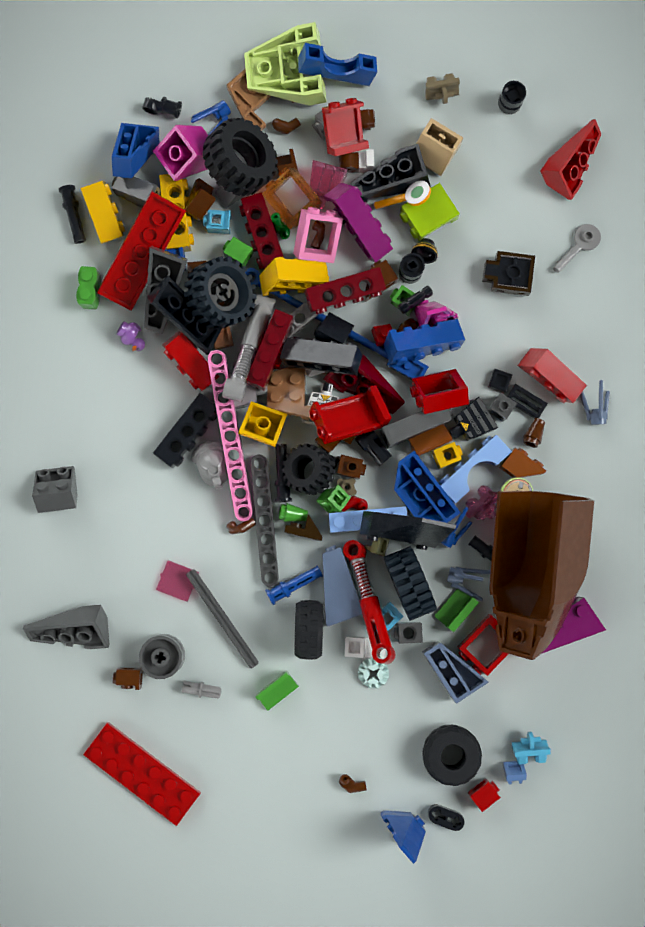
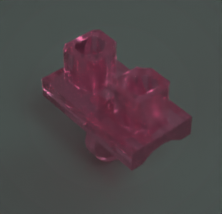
(484, 506)

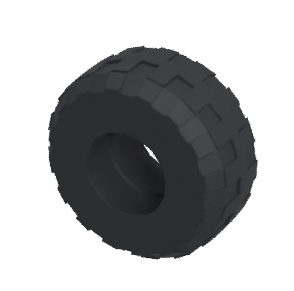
(308, 629)
(452, 774)

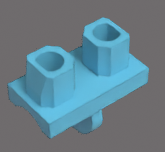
(531, 747)

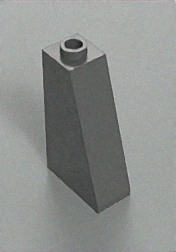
(413, 425)

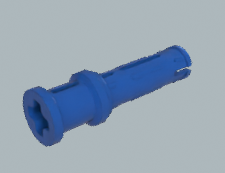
(285, 589)

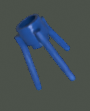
(219, 111)
(451, 539)

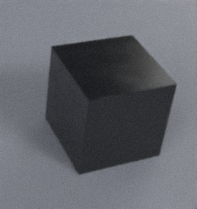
(333, 329)

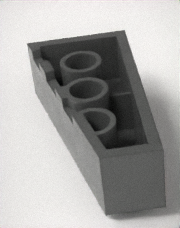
(160, 266)

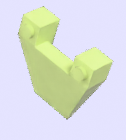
(275, 70)

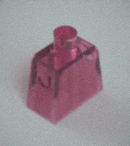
(325, 178)

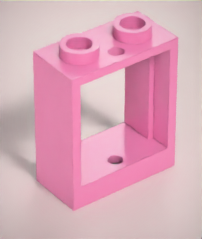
(302, 233)

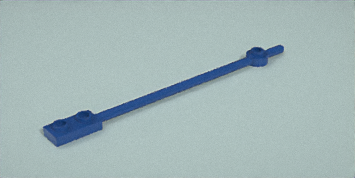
(411, 369)

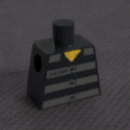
(473, 421)

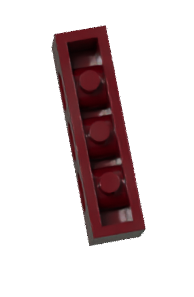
(257, 204)
(372, 277)

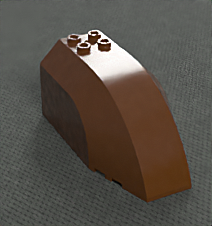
(537, 566)

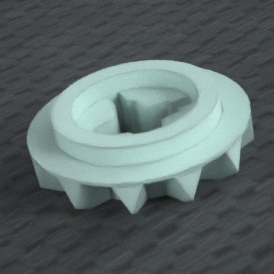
(373, 682)

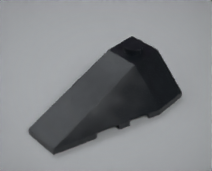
(393, 175)

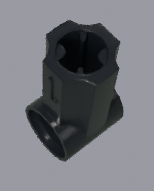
(371, 443)

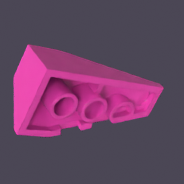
(433, 312)

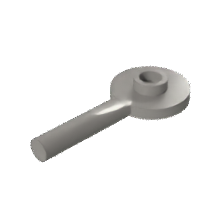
(586, 238)

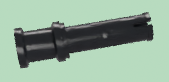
(71, 206)
(283, 489)

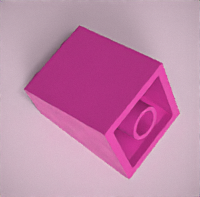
(182, 151)

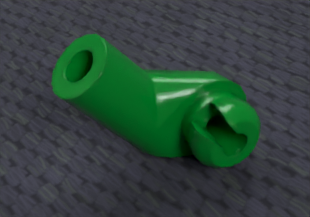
(280, 227)

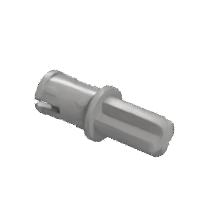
(201, 689)

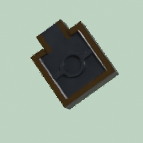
(510, 273)

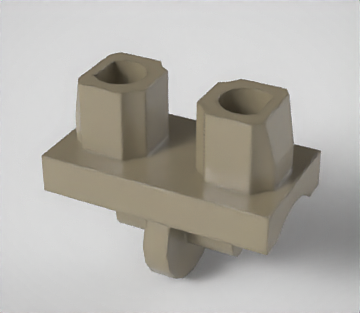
(442, 89)

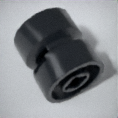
(512, 97)
(411, 268)

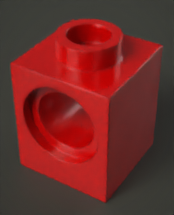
(484, 794)

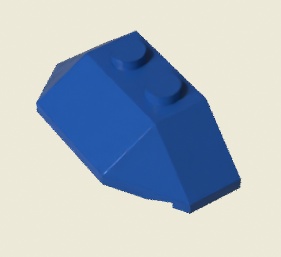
(422, 492)

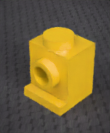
(453, 449)

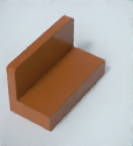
(430, 440)

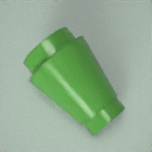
(292, 513)

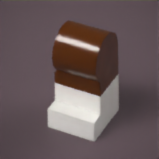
(357, 161)

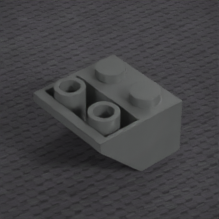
(55, 489)

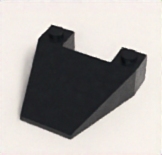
(408, 529)

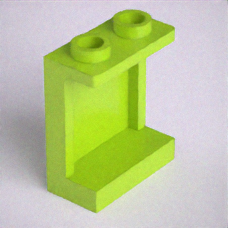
(430, 215)

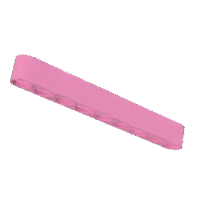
(231, 464)

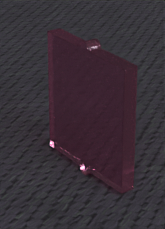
(175, 582)

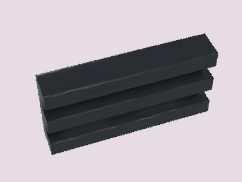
(543, 404)

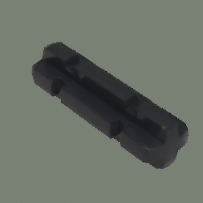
(415, 299)

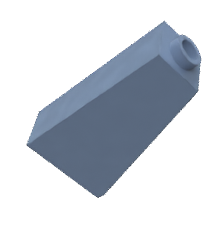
(339, 590)

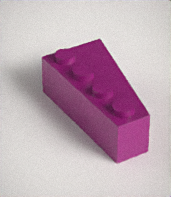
(360, 221)
(579, 624)

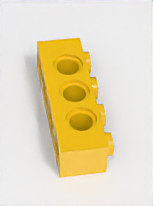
(167, 187)

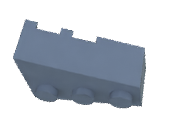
(453, 673)

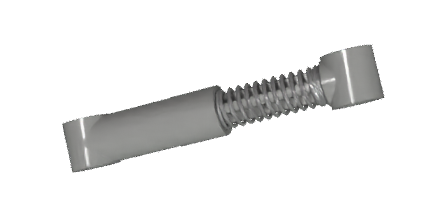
(253, 336)

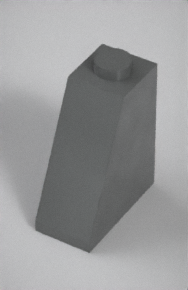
(134, 189)

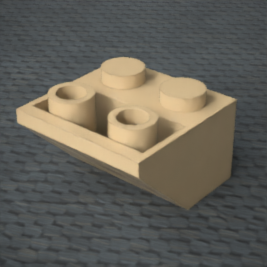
(438, 146)

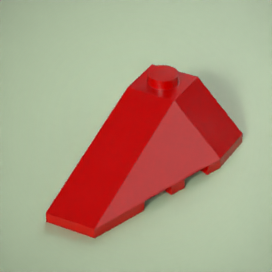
(566, 165)

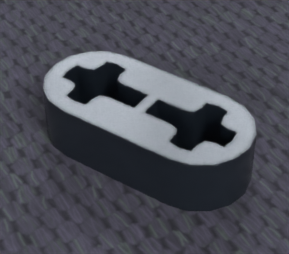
(444, 822)

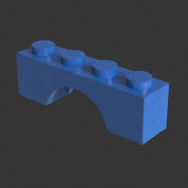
(356, 70)

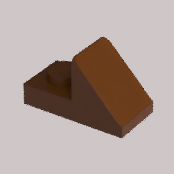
(200, 199)

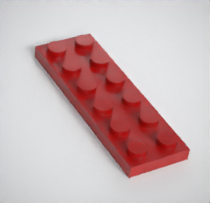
(129, 269)
(142, 773)

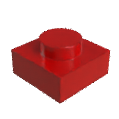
(380, 333)

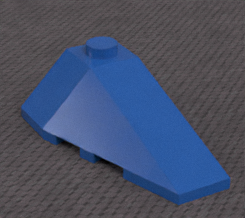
(406, 831)

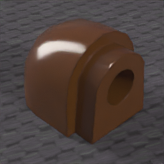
(367, 119)

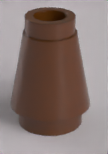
(534, 433)

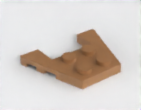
(247, 100)
(287, 392)

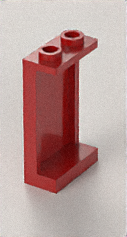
(350, 416)

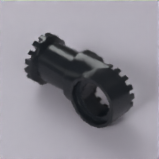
(164, 106)

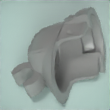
(211, 463)

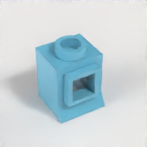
(217, 221)
(391, 615)

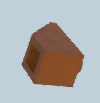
(521, 466)

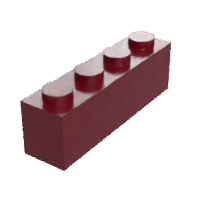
(269, 350)

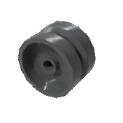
(150, 656)

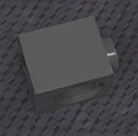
(502, 407)
(417, 636)

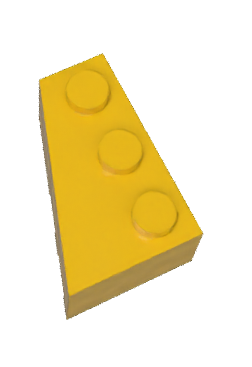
(103, 211)
(292, 275)

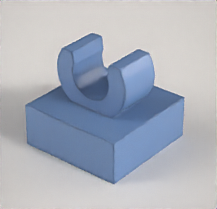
(514, 772)

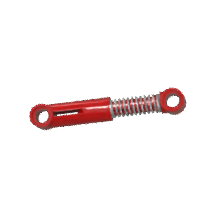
(369, 604)

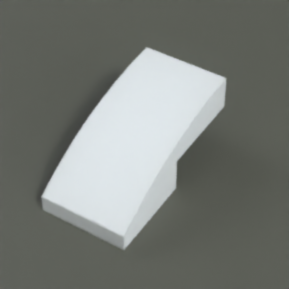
(360, 648)

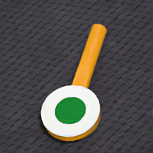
(415, 195)

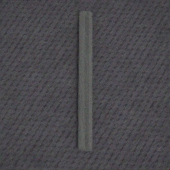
(222, 618)

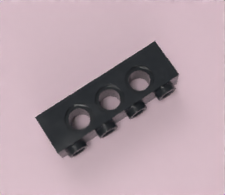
(164, 450)

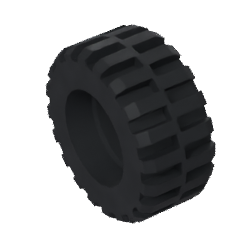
(228, 168)

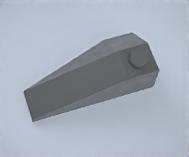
(78, 626)

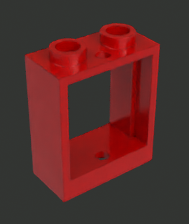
(438, 382)
(465, 654)

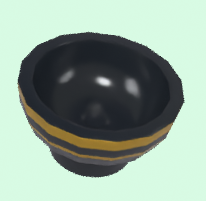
(426, 249)

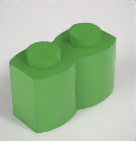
(89, 282)

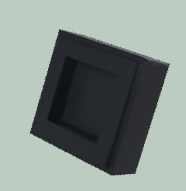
(500, 380)

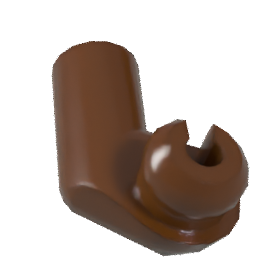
(285, 127)

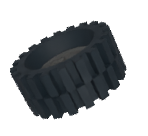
(232, 287)
(410, 583)

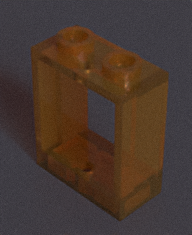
(270, 195)

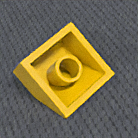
(263, 424)

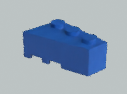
(133, 148)

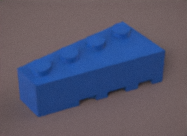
(423, 341)

